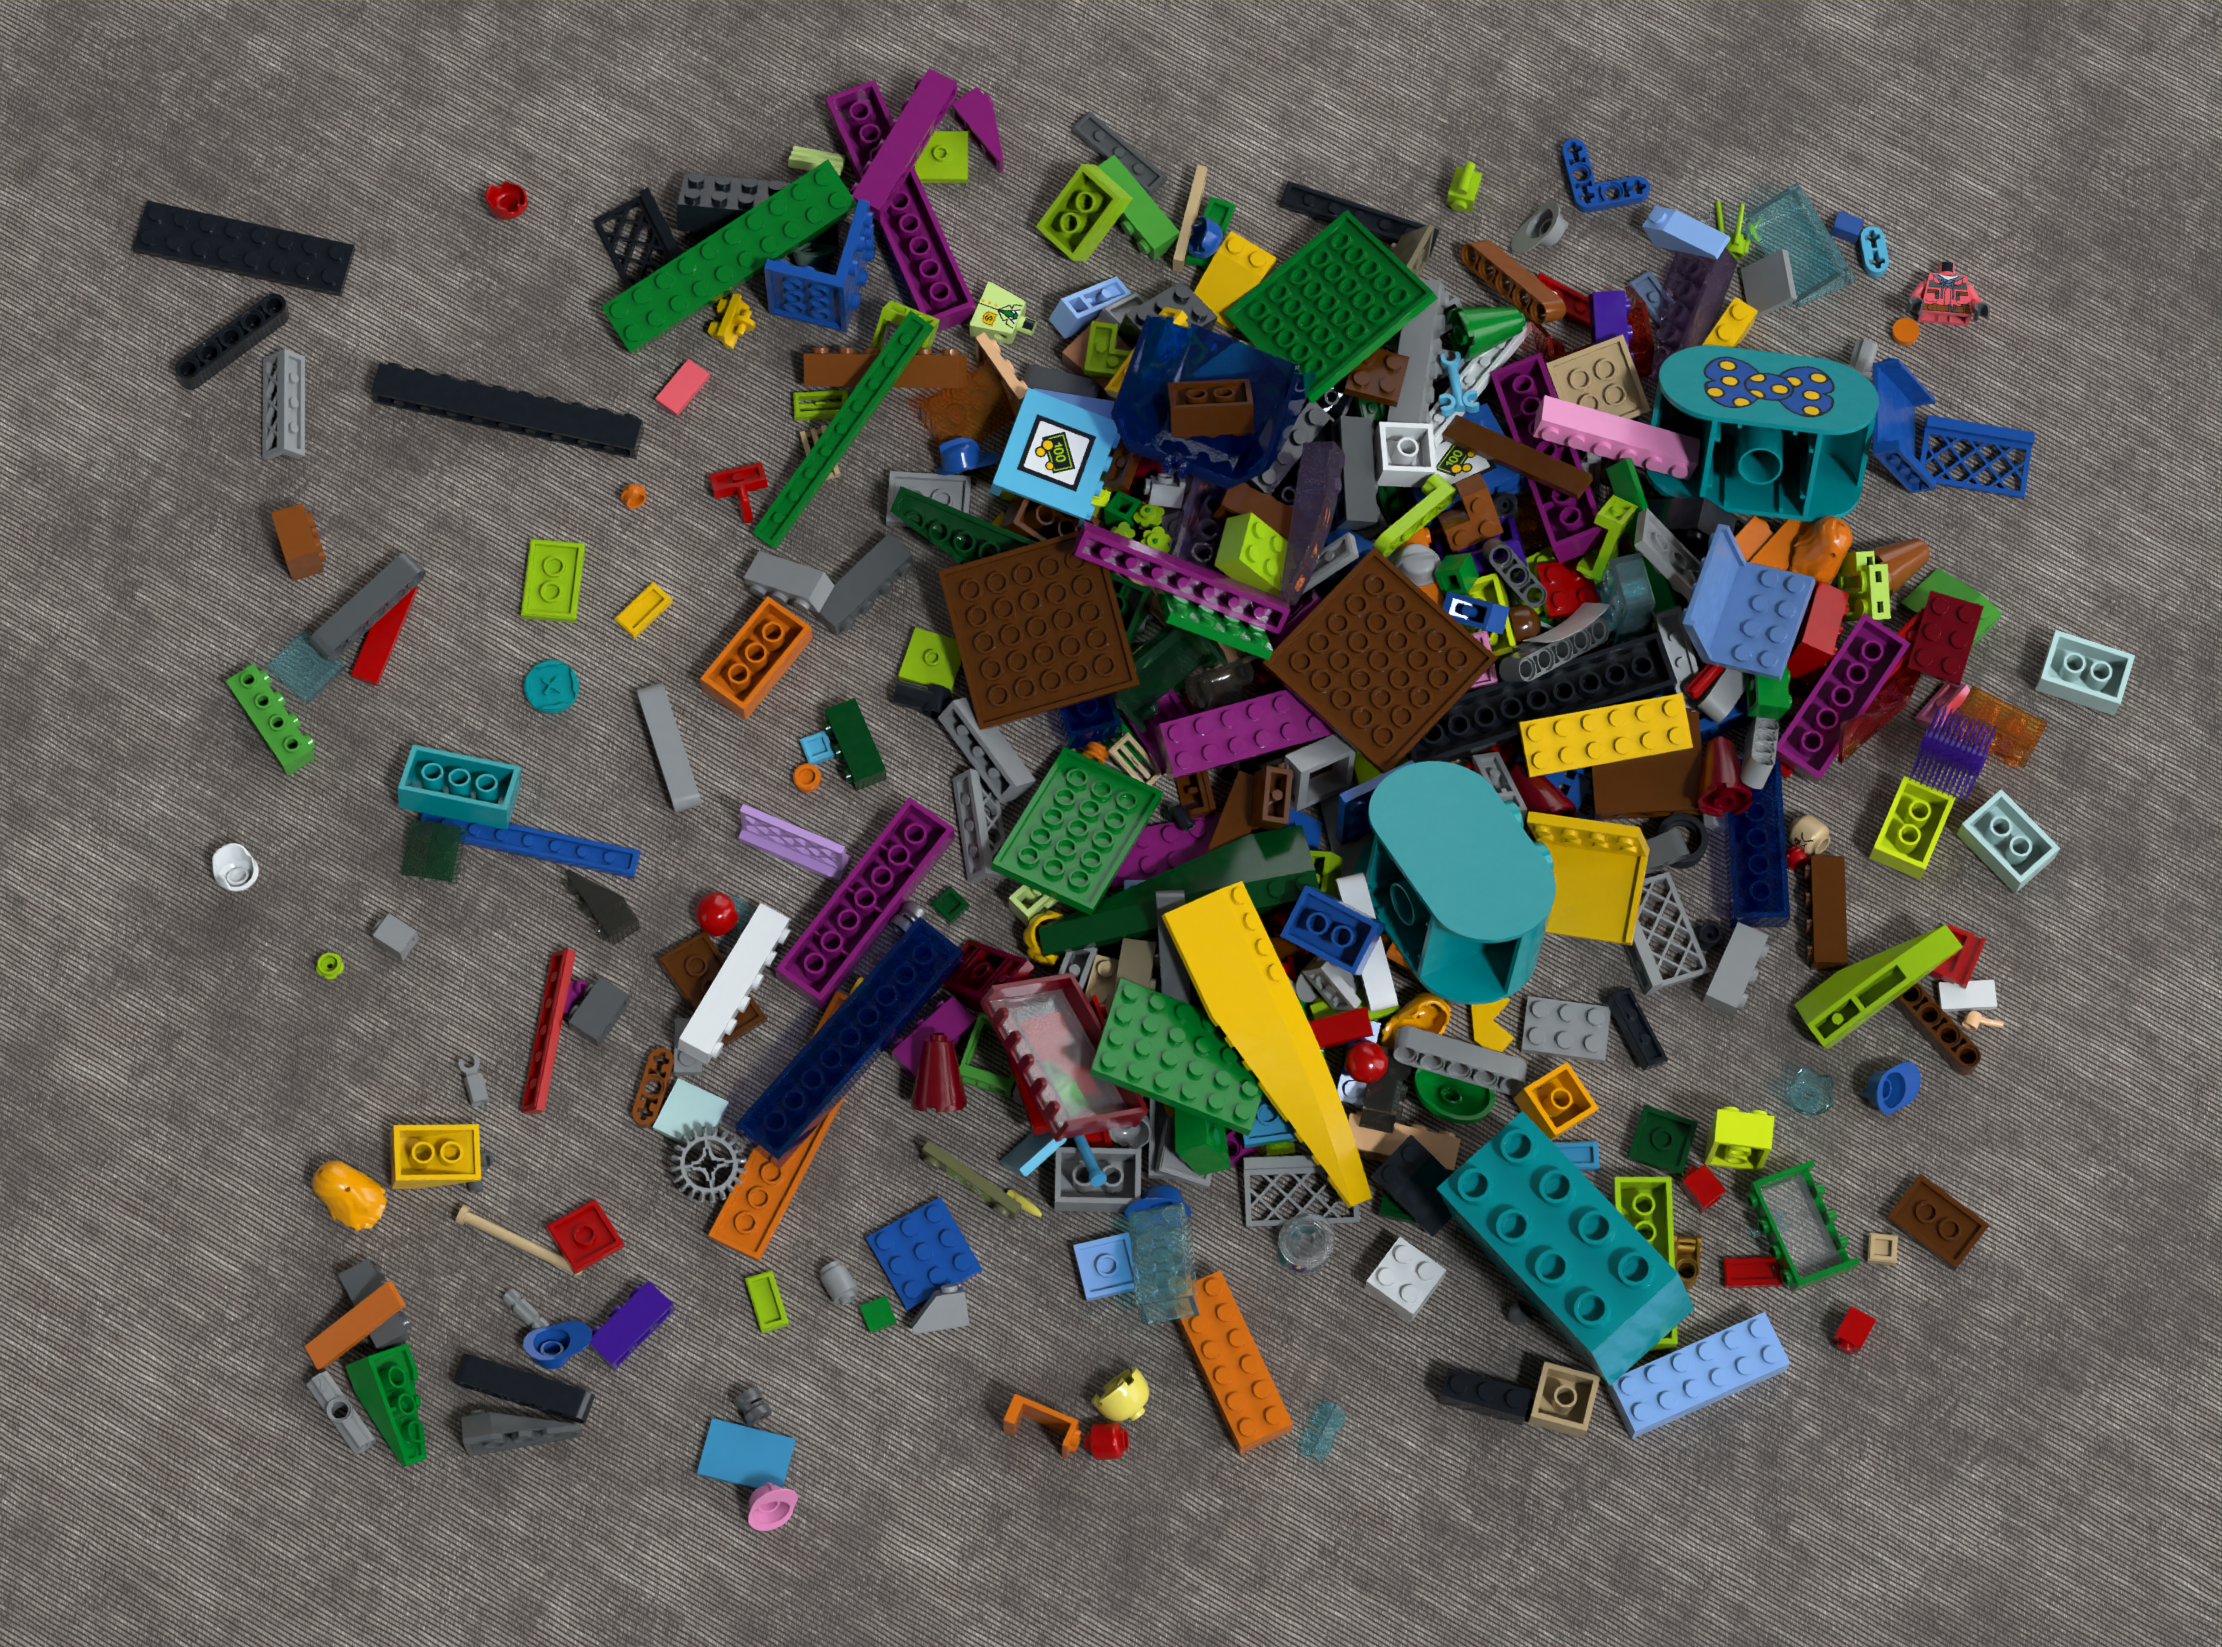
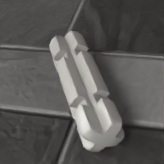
(524, 1310)

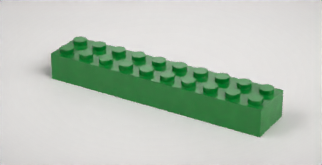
(730, 257)

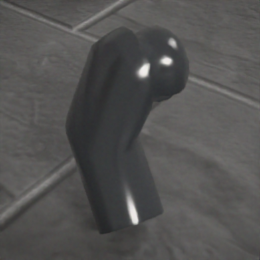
(1178, 813)

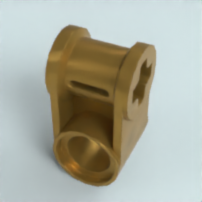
(1687, 1256)

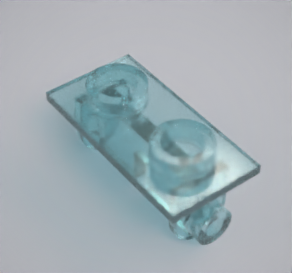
(1319, 1443)

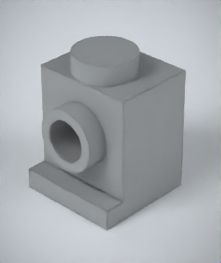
(1164, 490)

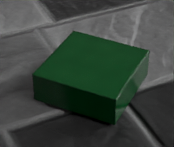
(950, 905)

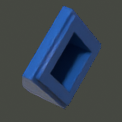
(1847, 227)

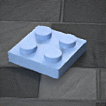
(1105, 1266)

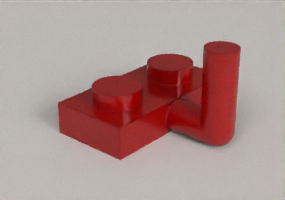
(739, 482)

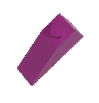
(976, 115)

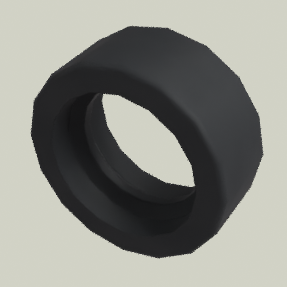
(1694, 824)

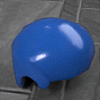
(1206, 238)

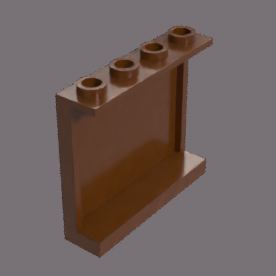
(1650, 784)

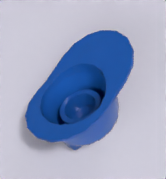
(963, 455)
(1893, 1087)
(1157, 1197)
(557, 1343)

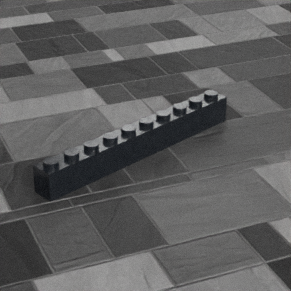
(507, 410)

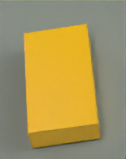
(643, 610)

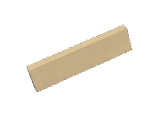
(1189, 218)

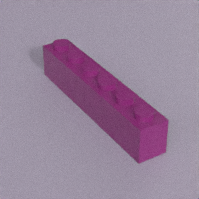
(905, 141)

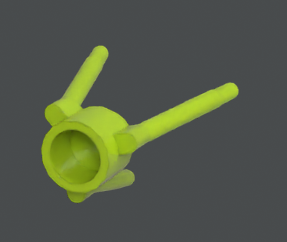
(1737, 245)

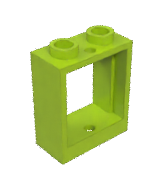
(896, 313)

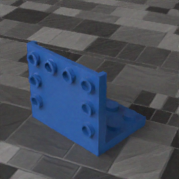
(819, 296)

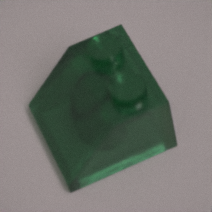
(434, 851)

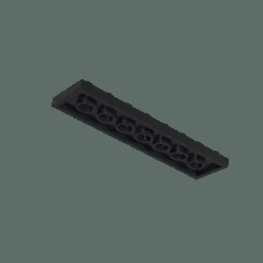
(244, 248)

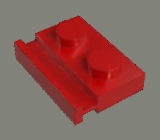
(1960, 965)

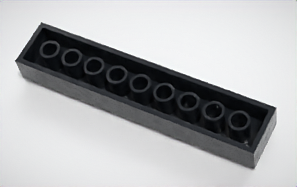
(1589, 682)

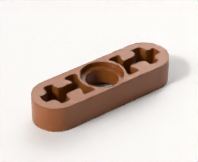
(651, 1066)

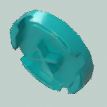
(551, 687)

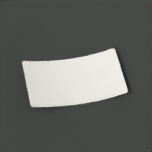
(1579, 620)

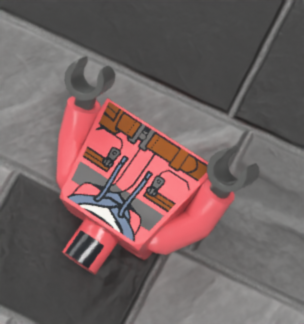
(1946, 299)

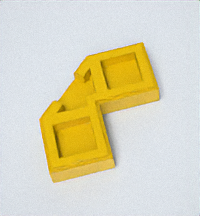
(1485, 1030)

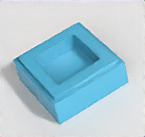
(817, 748)

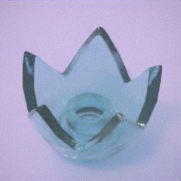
(1818, 1085)

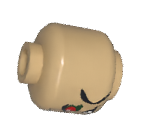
(1809, 834)

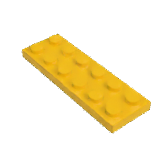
(1605, 735)

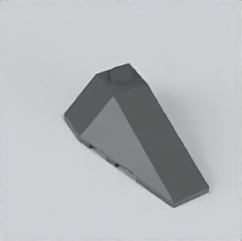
(500, 1432)

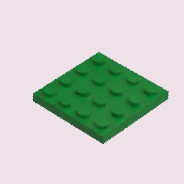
(1214, 624)

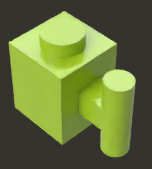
(1464, 188)

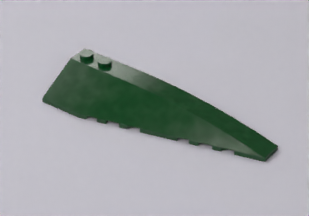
(971, 539)
(1269, 864)

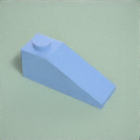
(1682, 233)
(1078, 310)

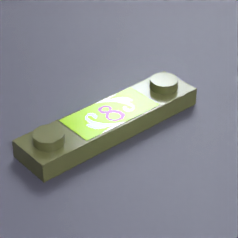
(1003, 1203)

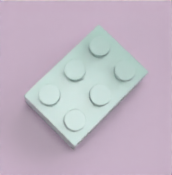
(2085, 672)
(2008, 841)

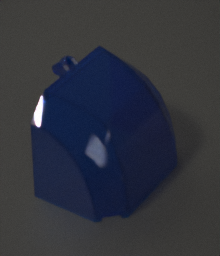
(1194, 353)

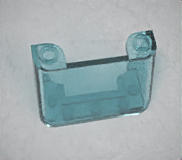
(1794, 225)

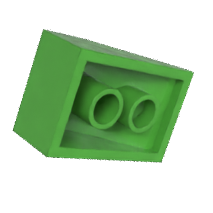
(1946, 584)

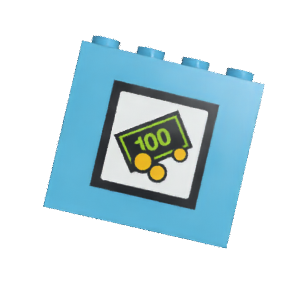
(1056, 455)

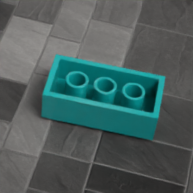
(459, 787)

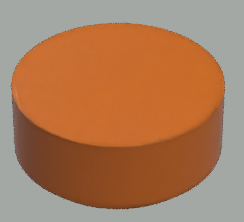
(1905, 331)
(807, 778)

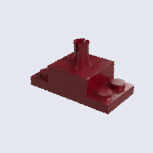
(983, 968)

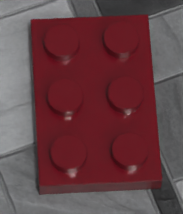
(1945, 638)

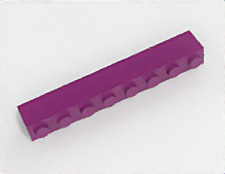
(1181, 577)

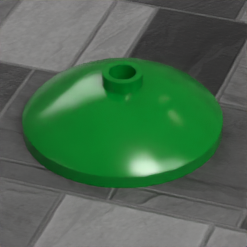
(1453, 1098)

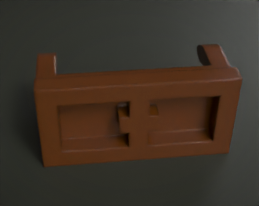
(1196, 795)

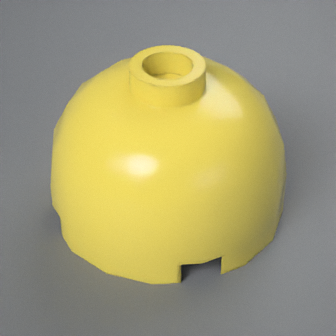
(1123, 1396)

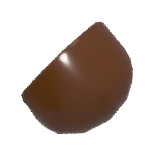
(1525, 622)

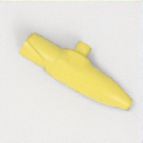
(1026, 1204)

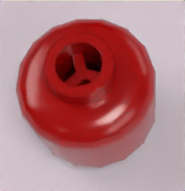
(1107, 1441)

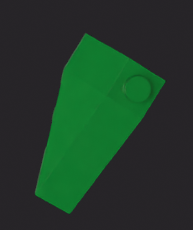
(389, 1395)

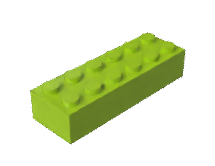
(1649, 1209)

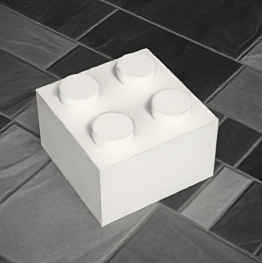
(1404, 454)
(1405, 1279)

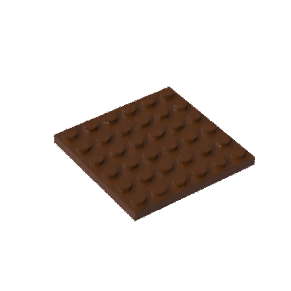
(1037, 631)
(1379, 661)

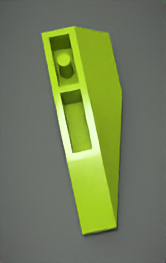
(1871, 984)

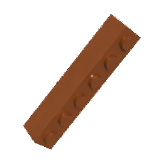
(848, 368)

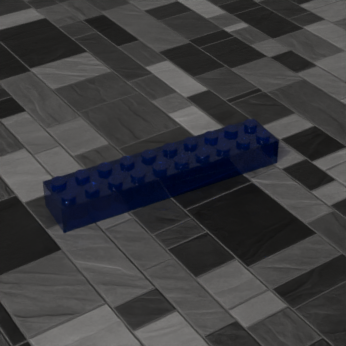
(849, 1042)

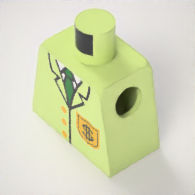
(1001, 316)

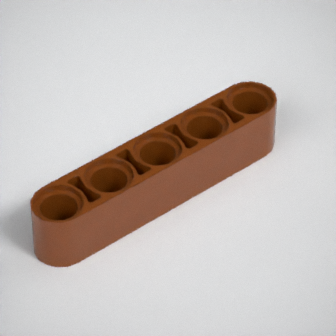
(1513, 281)

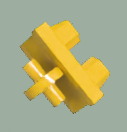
(734, 323)

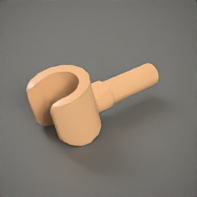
(1974, 1018)

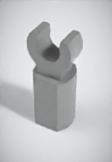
(475, 1083)

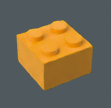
(1556, 1102)

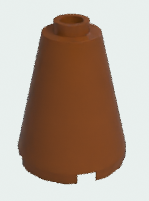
(1903, 560)

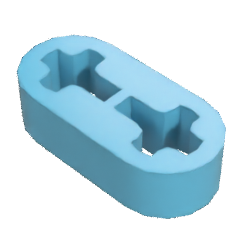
(1868, 252)

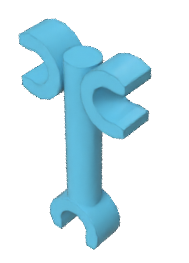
(1456, 401)

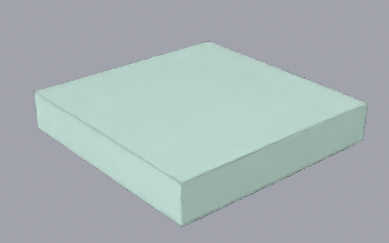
(689, 1109)

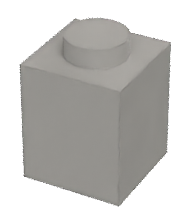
(395, 936)

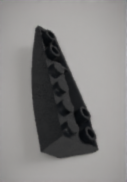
(1310, 426)

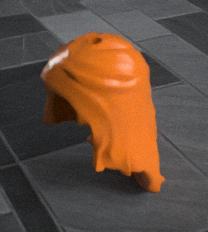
(1822, 549)

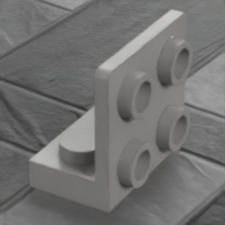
(1334, 984)

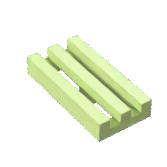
(808, 159)

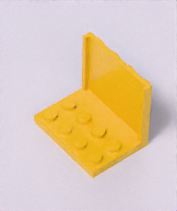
(1596, 876)

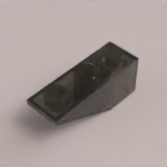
(610, 911)

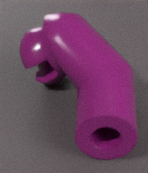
(576, 990)

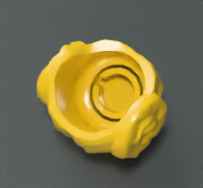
(1032, 938)

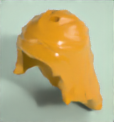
(1423, 1012)
(349, 1194)

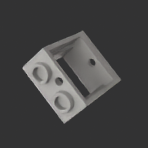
(1314, 757)

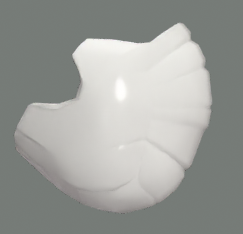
(234, 868)

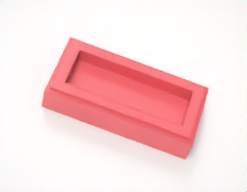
(682, 387)

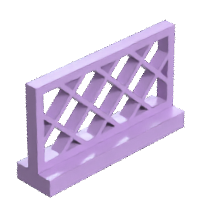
(793, 844)

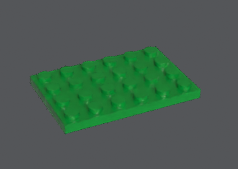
(1077, 831)
(1175, 1058)

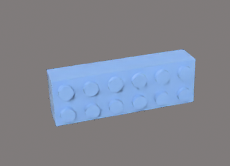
(1698, 1375)

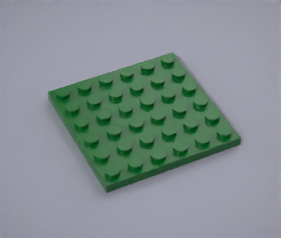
(1332, 303)

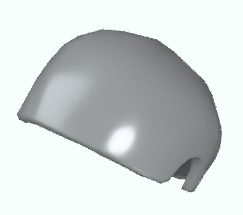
(1132, 1136)

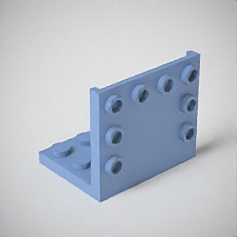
(1744, 611)

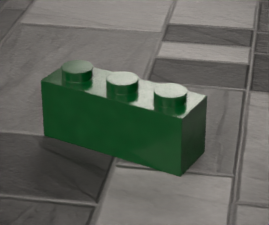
(854, 744)

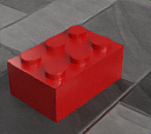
(1818, 632)

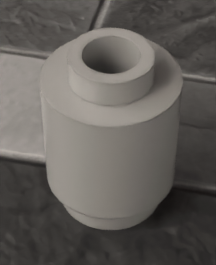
(838, 1283)

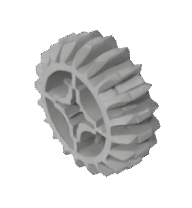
(705, 1141)

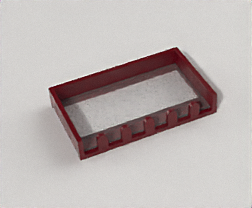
(1052, 1045)

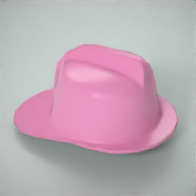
(770, 1507)

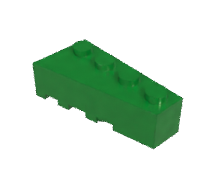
(1201, 1143)

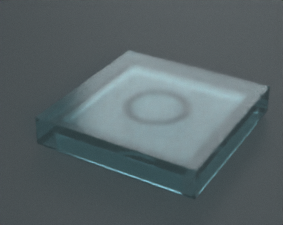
(304, 668)

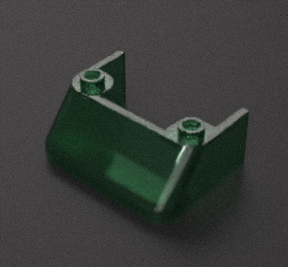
(1162, 665)

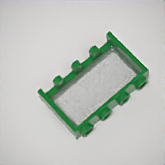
(1799, 1227)

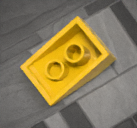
(1233, 274)
(434, 1155)

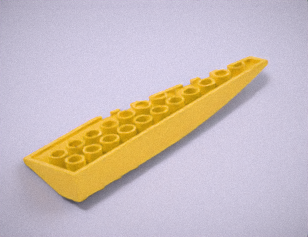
(1263, 1019)

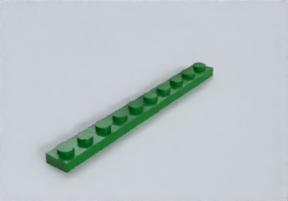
(843, 430)

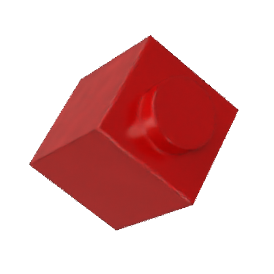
(1702, 1187)
(1853, 1331)

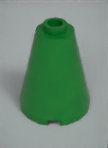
(1482, 328)

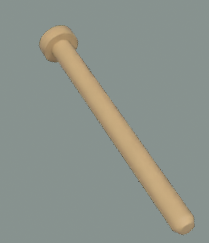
(466, 1216)

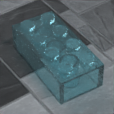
(1629, 596)
(1163, 1263)

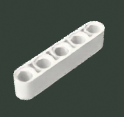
(1376, 975)

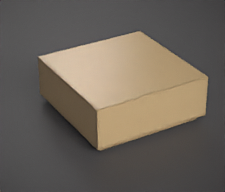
(1882, 1249)

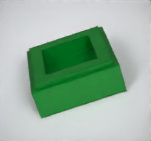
(878, 1315)

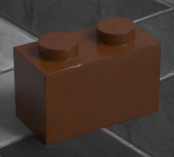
(1271, 798)

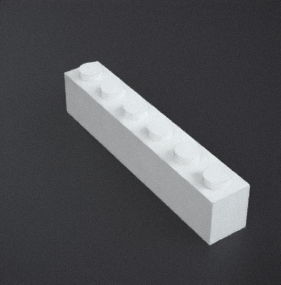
(734, 983)

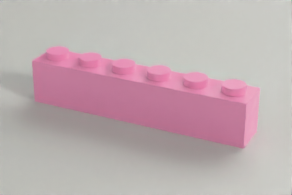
(1616, 437)

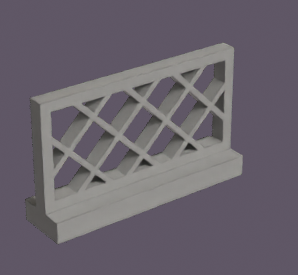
(1640, 953)
(1287, 1166)

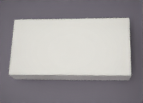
(1976, 996)

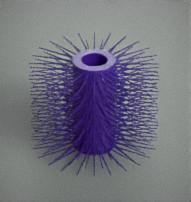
(1952, 753)

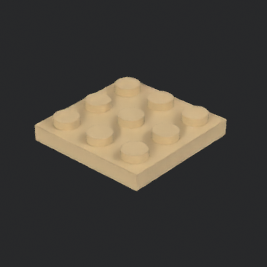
(1601, 379)

